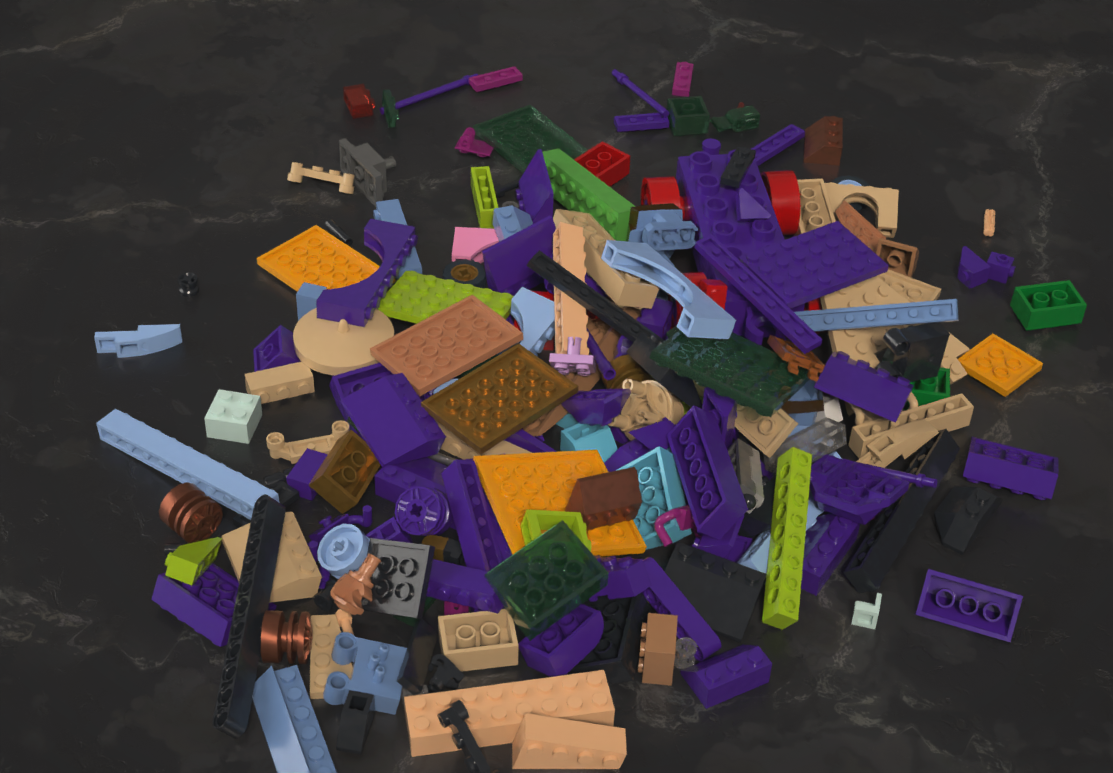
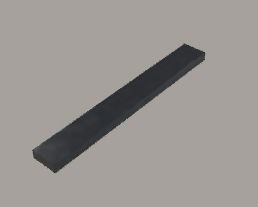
(588, 297)

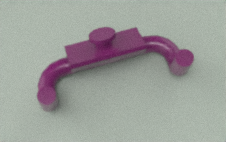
(684, 519)

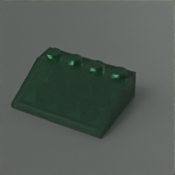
(547, 579)

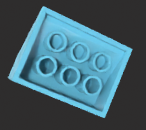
(660, 492)

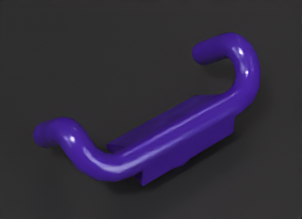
(317, 536)

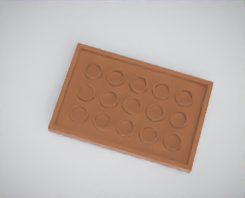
(446, 344)

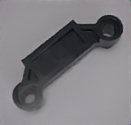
(463, 738)

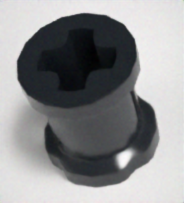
(323, 599)

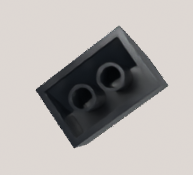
(760, 518)

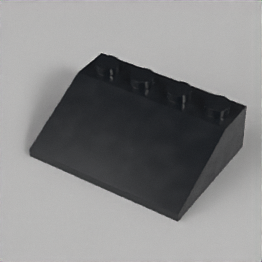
(680, 386)
(716, 588)
(620, 641)

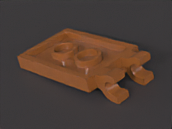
(795, 357)

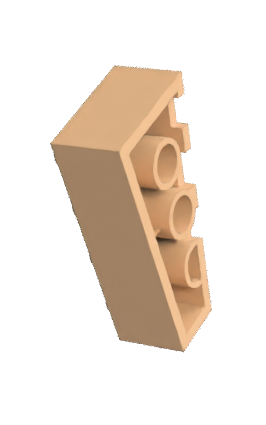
(567, 744)

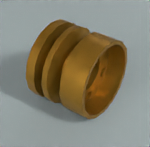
(625, 369)

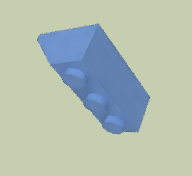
(509, 221)

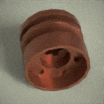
(190, 512)
(284, 636)

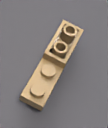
(898, 442)

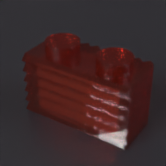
(358, 101)

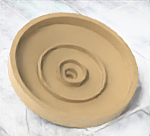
(338, 346)

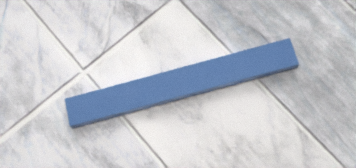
(881, 315)

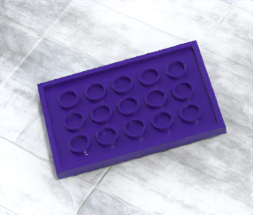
(814, 264)

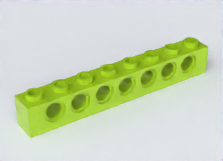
(787, 539)

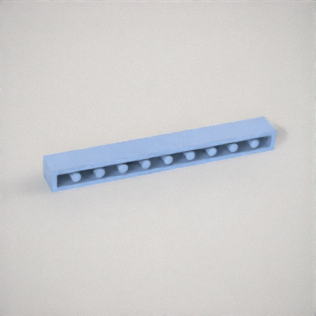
(182, 462)

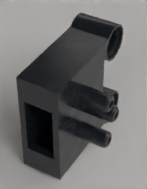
(916, 351)

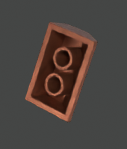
(824, 141)
(606, 498)

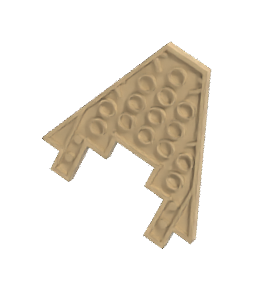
(867, 342)

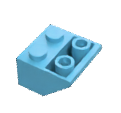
(589, 438)

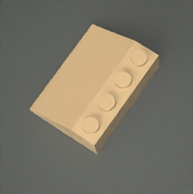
(295, 569)

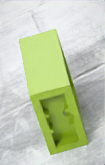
(539, 520)

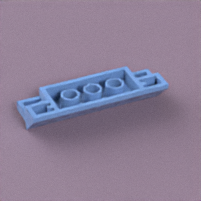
(290, 723)

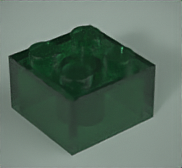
(688, 115)

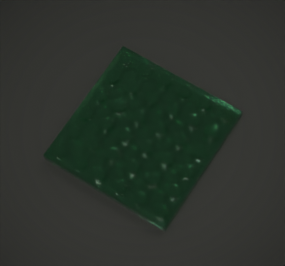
(733, 369)

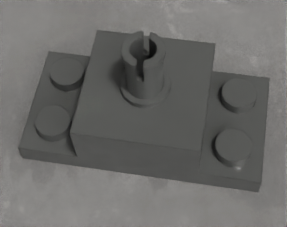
(367, 167)

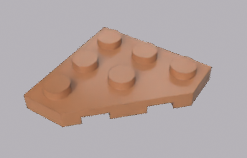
(859, 225)

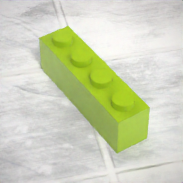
(483, 195)

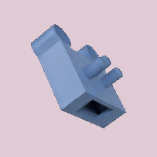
(373, 672)

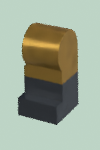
(445, 549)

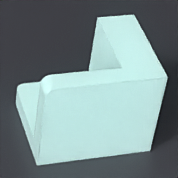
(866, 613)

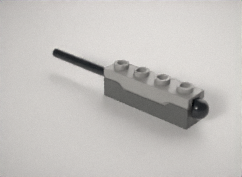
(748, 471)

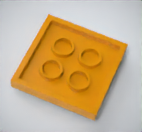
(999, 364)

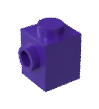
(1001, 267)

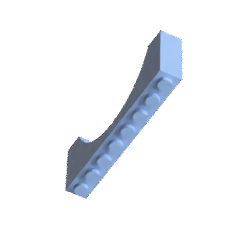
(700, 314)
(536, 321)

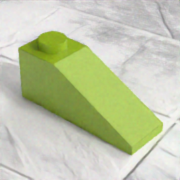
(192, 560)

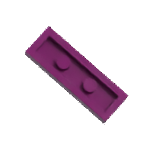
(495, 79)
(682, 79)

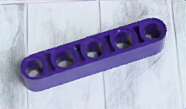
(669, 600)

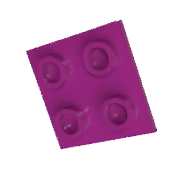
(468, 144)

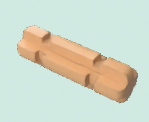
(989, 222)

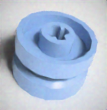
(343, 550)

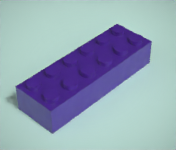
(706, 473)

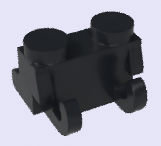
(446, 675)

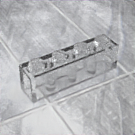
(816, 439)

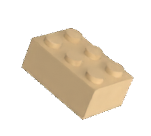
(478, 640)

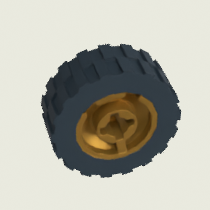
(466, 272)

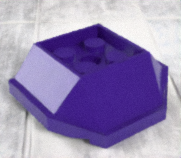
(853, 488)

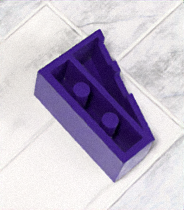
(625, 578)

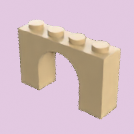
(881, 200)

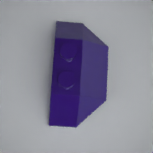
(597, 405)

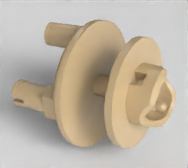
(647, 405)

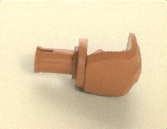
(354, 586)

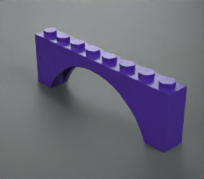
(358, 301)

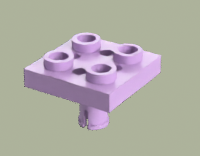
(573, 360)

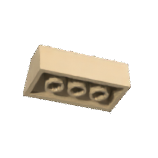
(814, 205)

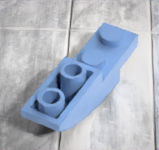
(138, 343)

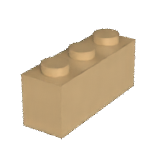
(280, 382)

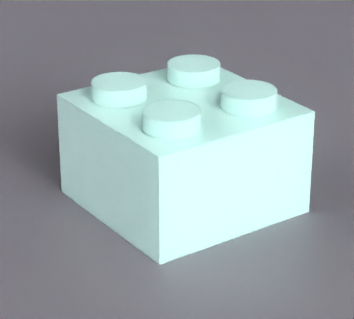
(233, 416)

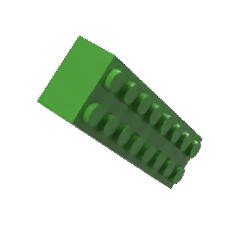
(584, 192)

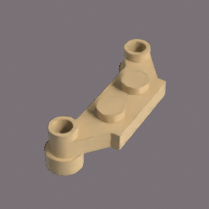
(345, 180)
(294, 450)

